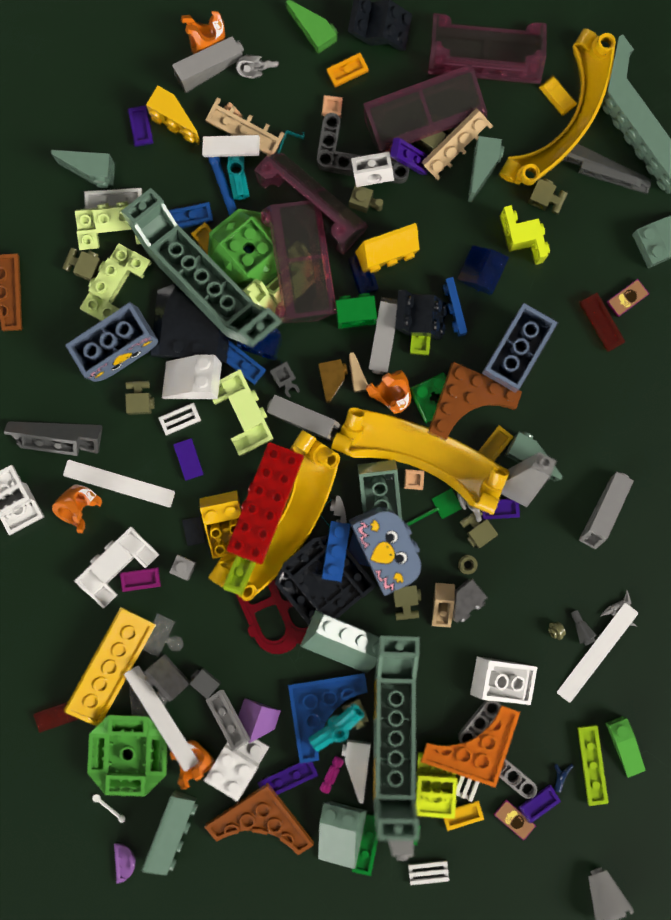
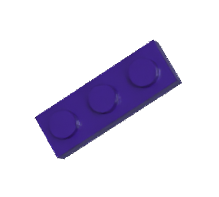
(408, 155)
(290, 777)

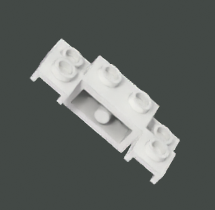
(111, 562)

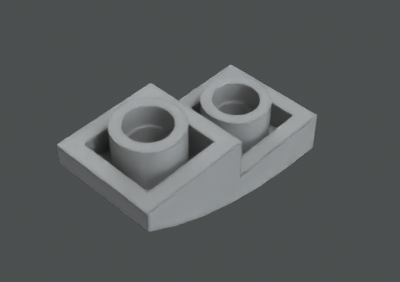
(338, 508)

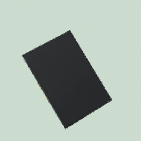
(193, 531)

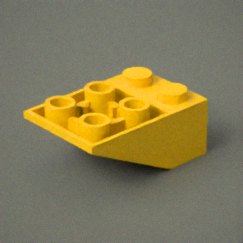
(167, 110)
(220, 519)

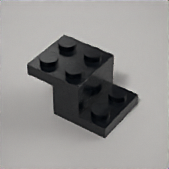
(380, 23)
(420, 315)

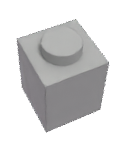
(183, 567)

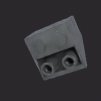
(467, 598)
(166, 678)

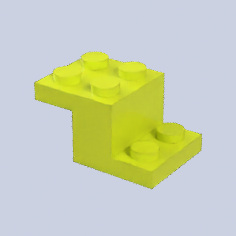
(524, 234)
(435, 791)

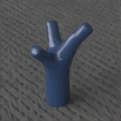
(561, 776)

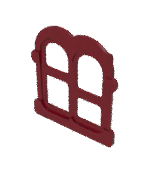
(292, 633)

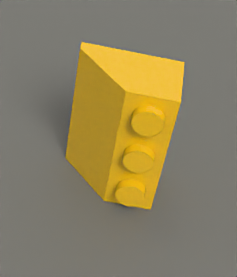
(388, 248)

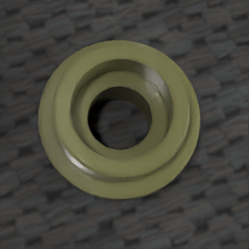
(472, 560)
(556, 630)

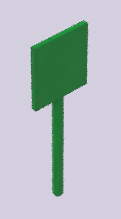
(445, 505)

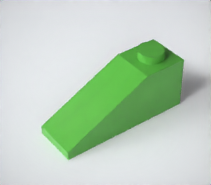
(315, 27)
(626, 745)

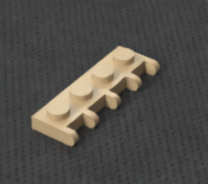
(236, 126)
(456, 142)

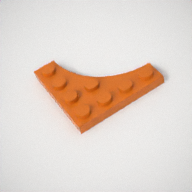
(479, 757)

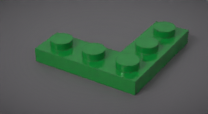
(368, 846)

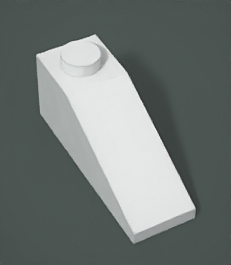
(357, 760)

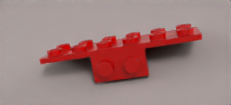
(265, 503)

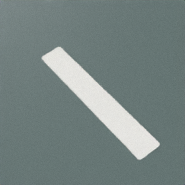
(119, 483)
(597, 652)
(161, 718)

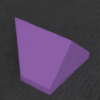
(257, 718)

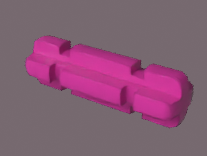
(331, 774)

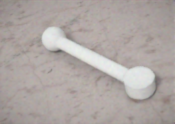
(97, 798)

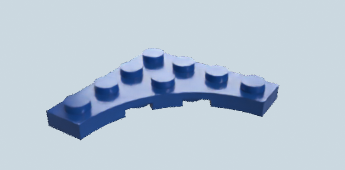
(315, 702)

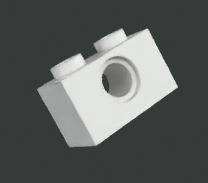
(372, 169)

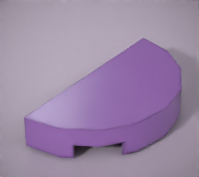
(124, 862)

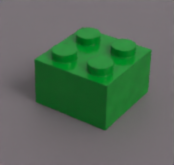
(356, 311)

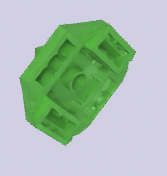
(228, 243)
(120, 774)

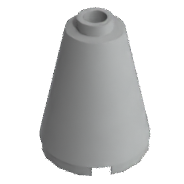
(607, 897)

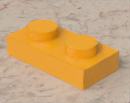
(347, 70)

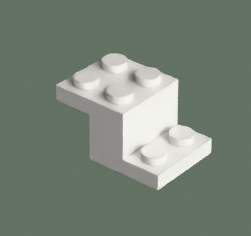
(17, 502)
(236, 768)

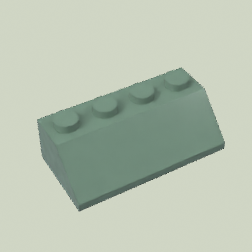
(341, 642)
(169, 833)

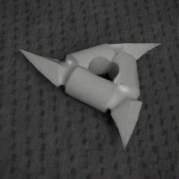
(614, 608)

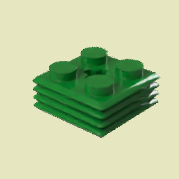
(423, 392)

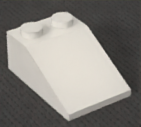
(192, 378)
(503, 681)

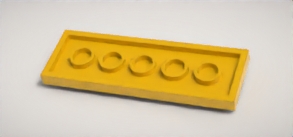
(107, 668)

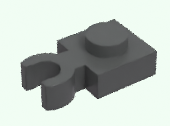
(284, 376)

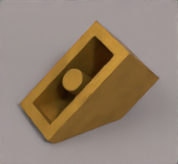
(332, 377)

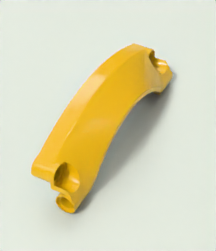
(595, 70)
(392, 438)
(298, 518)

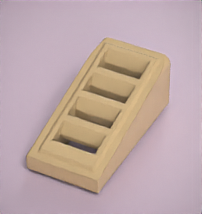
(358, 379)

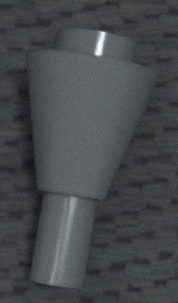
(585, 633)

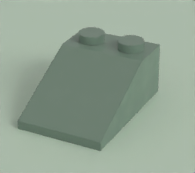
(486, 155)
(93, 167)
(654, 241)
(523, 447)
(379, 486)
(340, 833)

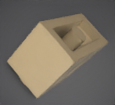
(443, 604)

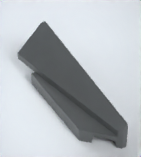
(602, 168)
(56, 437)

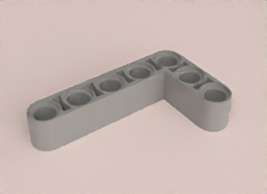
(521, 779)

